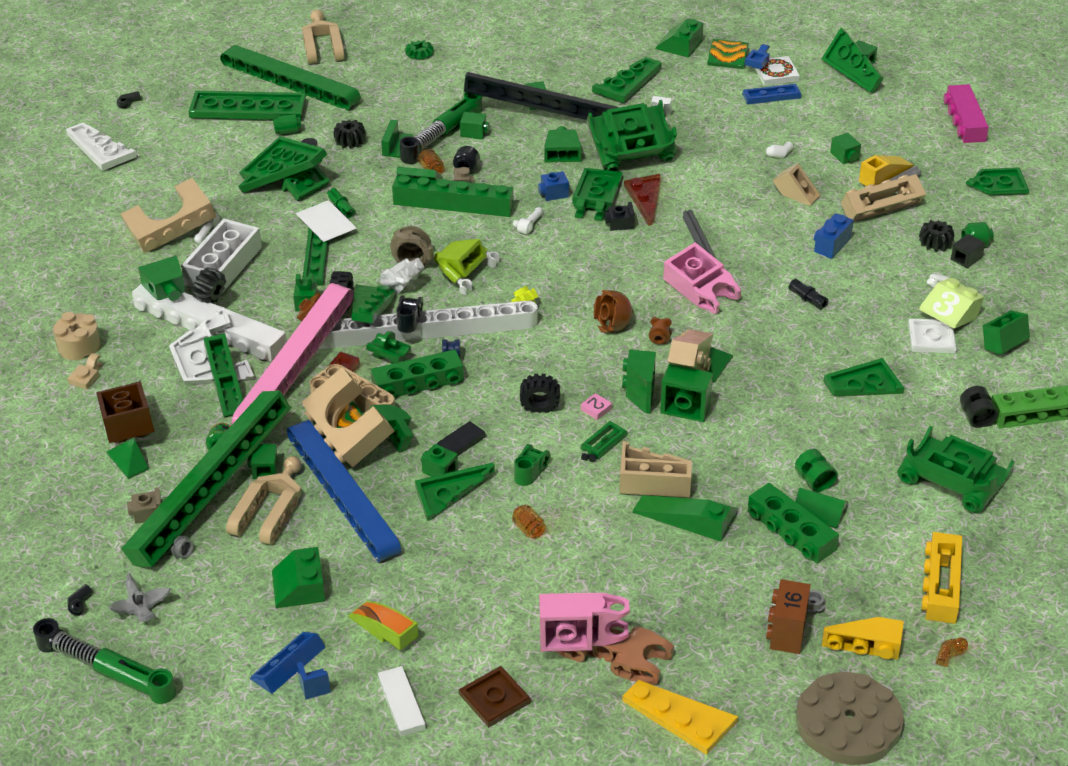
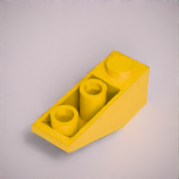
(882, 168)
(868, 636)

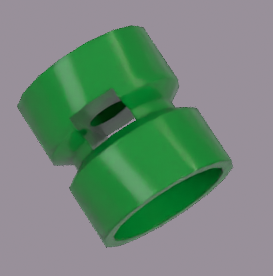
(816, 470)

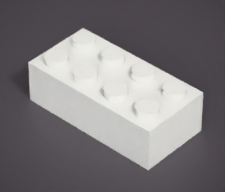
(224, 249)

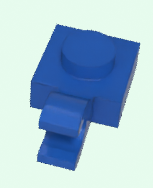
(758, 58)

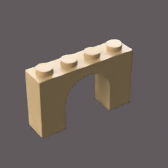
(155, 233)
(356, 439)

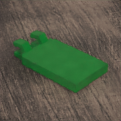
(596, 191)

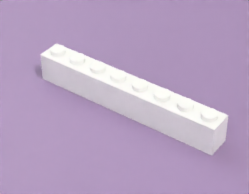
(188, 312)

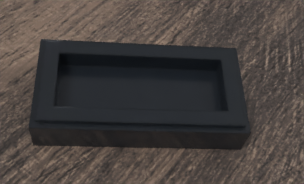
(463, 438)

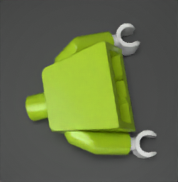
(461, 259)

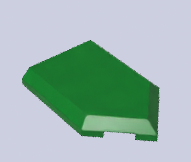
(999, 181)

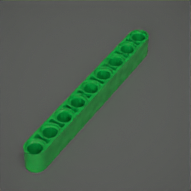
(290, 77)

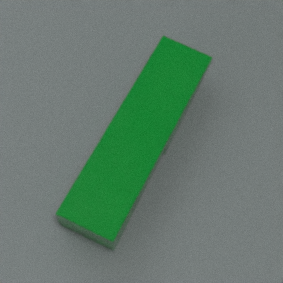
(223, 373)

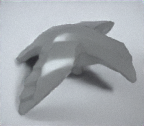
(138, 602)

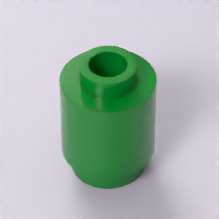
(286, 124)

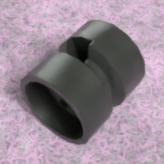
(979, 406)

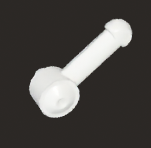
(526, 225)
(199, 238)

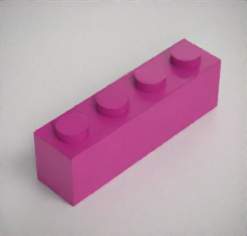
(966, 113)

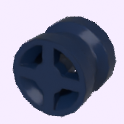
(451, 345)

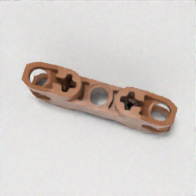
(630, 655)

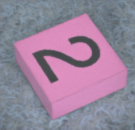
(596, 406)

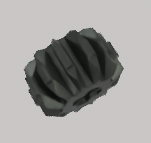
(349, 133)
(936, 235)
(209, 285)

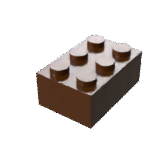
(125, 412)

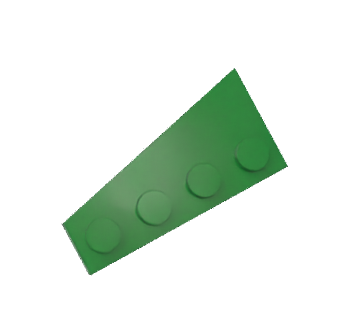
(852, 62)
(628, 81)
(371, 302)

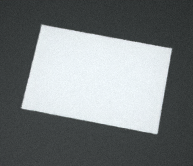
(326, 221)

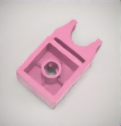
(700, 277)
(580, 621)

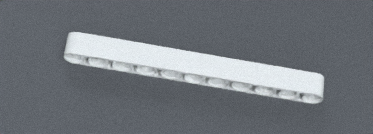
(438, 323)

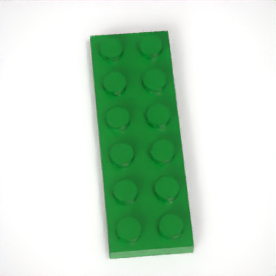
(246, 104)

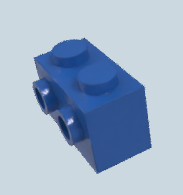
(833, 235)

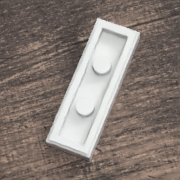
(401, 701)

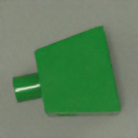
(562, 146)
(163, 279)

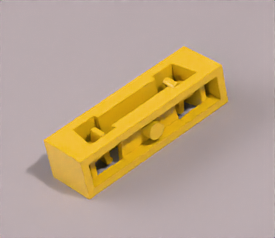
(945, 605)

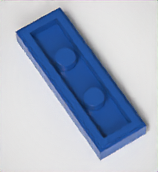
(771, 94)

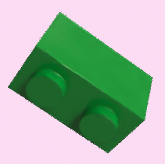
(1006, 332)

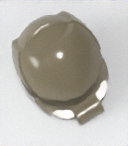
(410, 243)

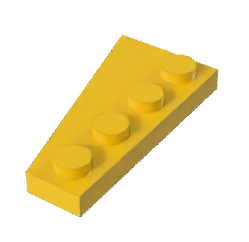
(686, 718)

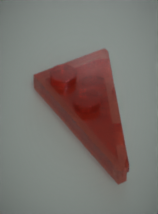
(644, 195)

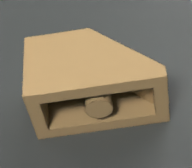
(796, 185)

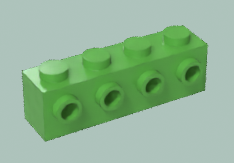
(1031, 407)

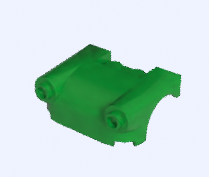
(632, 134)
(957, 467)

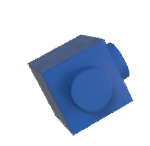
(554, 186)

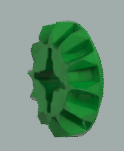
(419, 49)

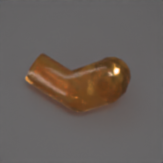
(949, 649)

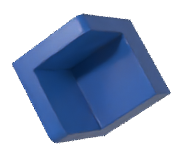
(314, 682)

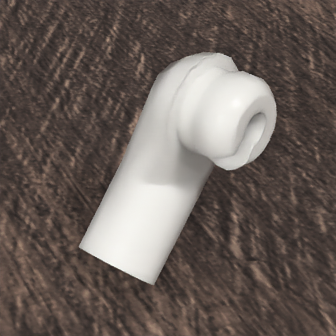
(779, 151)

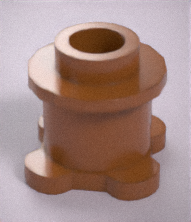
(660, 330)

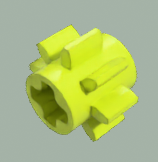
(525, 294)

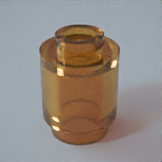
(430, 160)
(528, 521)

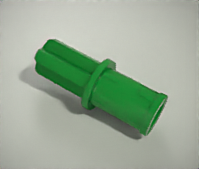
(341, 203)

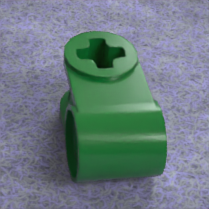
(530, 465)

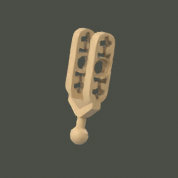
(317, 28)
(255, 494)

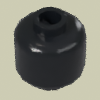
(466, 157)

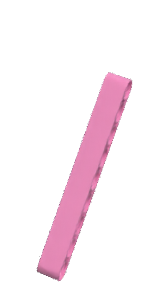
(301, 345)

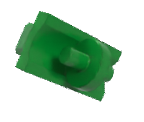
(387, 347)

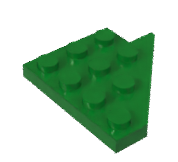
(279, 161)

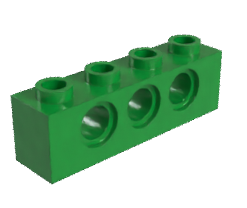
(419, 373)
(793, 523)

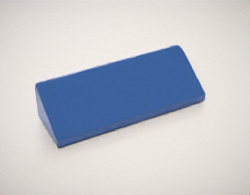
(284, 663)

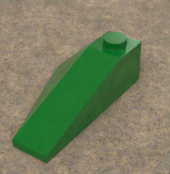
(694, 515)

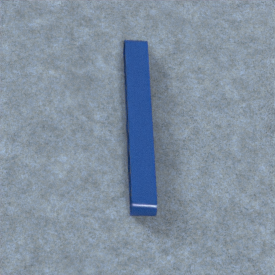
(345, 491)

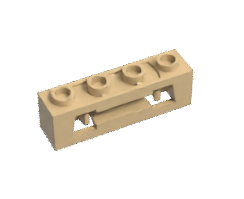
(857, 201)

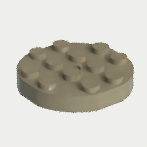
(849, 740)

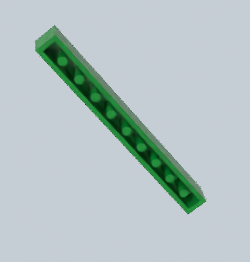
(205, 479)

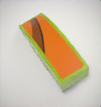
(386, 623)

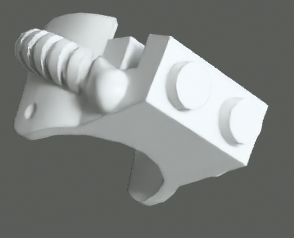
(401, 274)

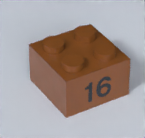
(788, 616)

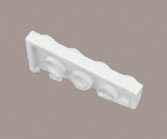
(98, 147)

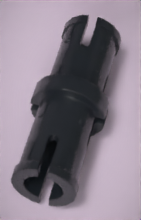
(808, 294)

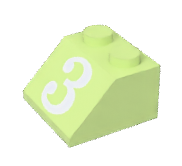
(952, 303)

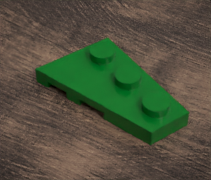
(864, 379)

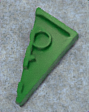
(443, 490)

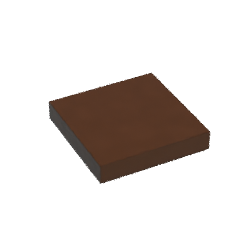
(494, 696)

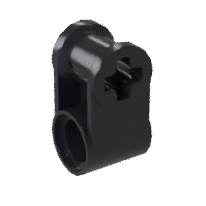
(408, 313)

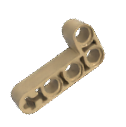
(371, 393)

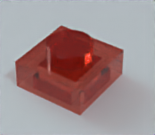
(346, 360)

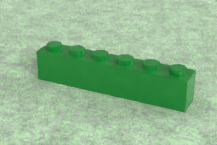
(453, 195)

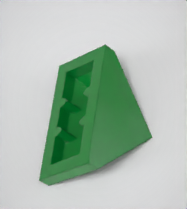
(719, 361)
(128, 458)

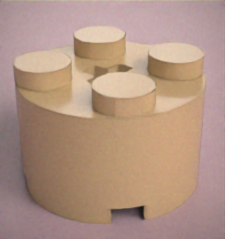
(76, 335)

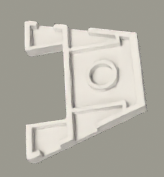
(191, 355)

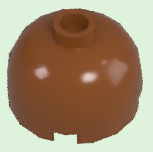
(614, 307)

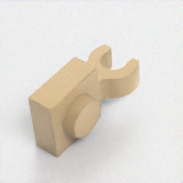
(86, 375)

